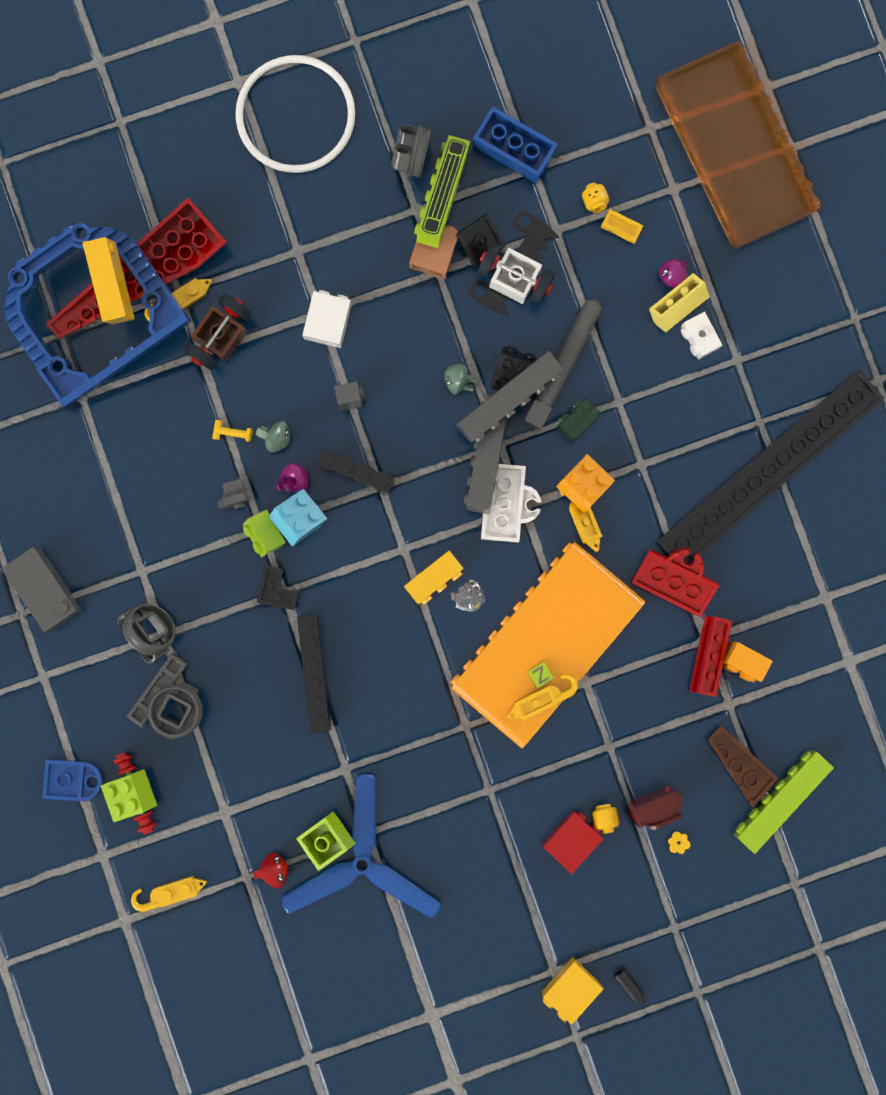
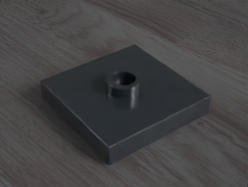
(478, 238)

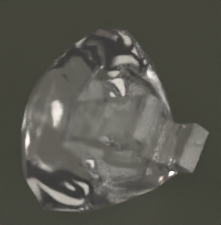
(470, 596)

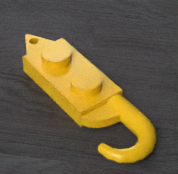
(188, 294)
(586, 526)
(542, 700)
(169, 893)

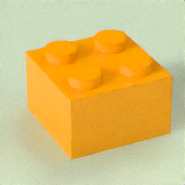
(585, 483)
(745, 661)

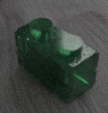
(579, 420)

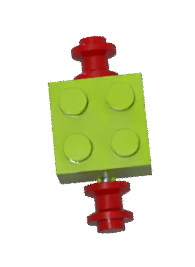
(130, 795)

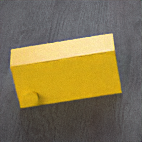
(108, 280)

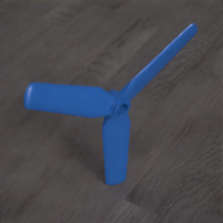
(344, 873)

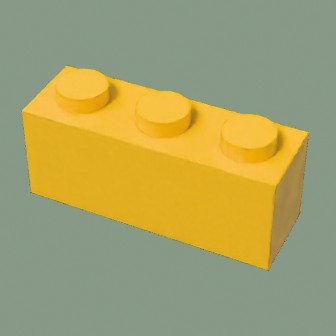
(434, 578)

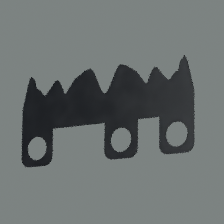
(534, 241)

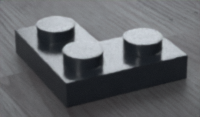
(272, 594)

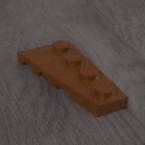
(745, 769)

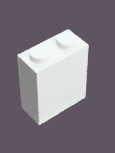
(327, 318)

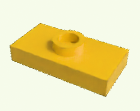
(621, 226)

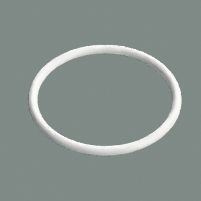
(286, 60)

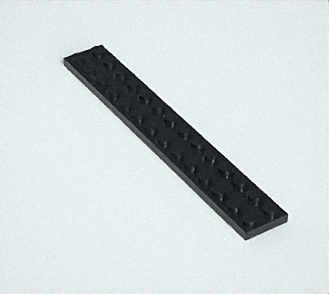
(772, 467)

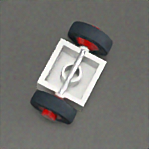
(515, 274)

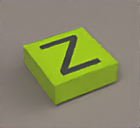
(540, 674)

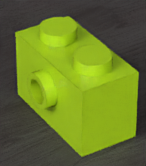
(263, 534)

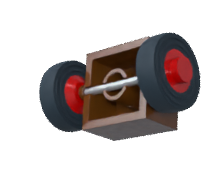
(218, 333)

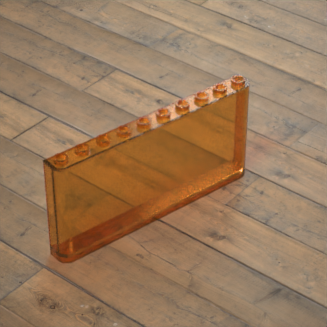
(737, 145)

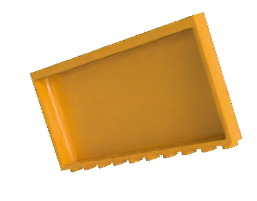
(561, 622)

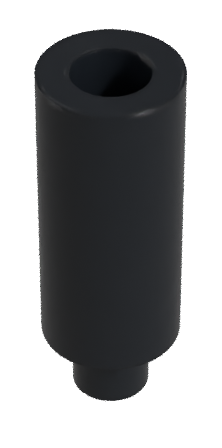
(629, 986)

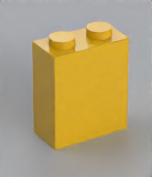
(571, 991)

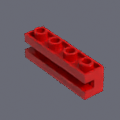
(710, 656)

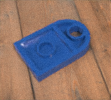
(70, 780)

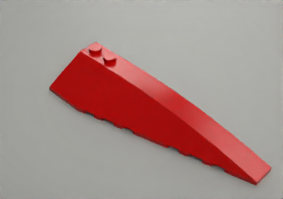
(172, 247)

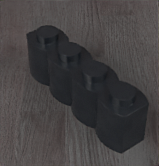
(351, 470)

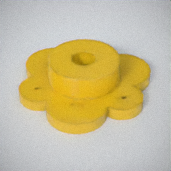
(682, 846)

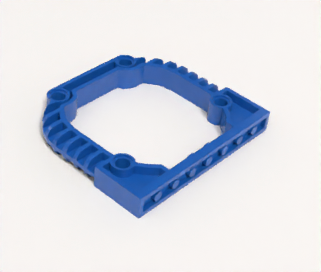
(68, 384)

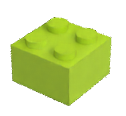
(325, 841)

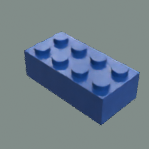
(514, 144)

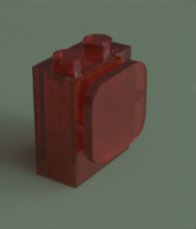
(656, 808)

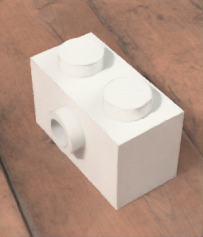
(700, 336)

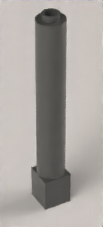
(566, 358)

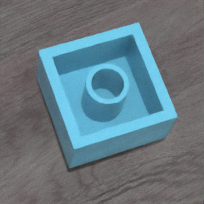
(297, 517)

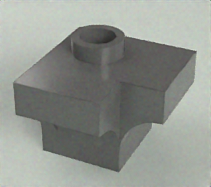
(234, 495)

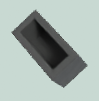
(349, 396)

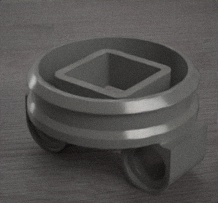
(411, 149)
(138, 639)
(168, 727)

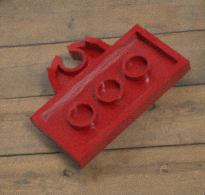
(677, 580)

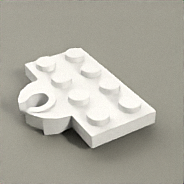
(509, 505)

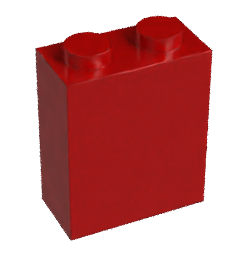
(572, 841)

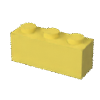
(679, 302)

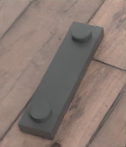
(165, 677)

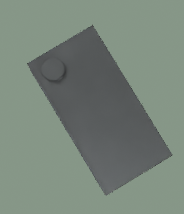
(41, 589)

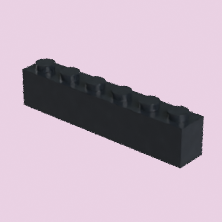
(314, 673)

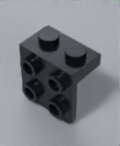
(509, 365)

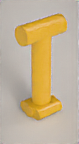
(218, 430)

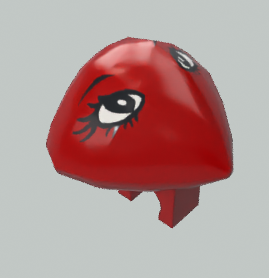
(273, 870)

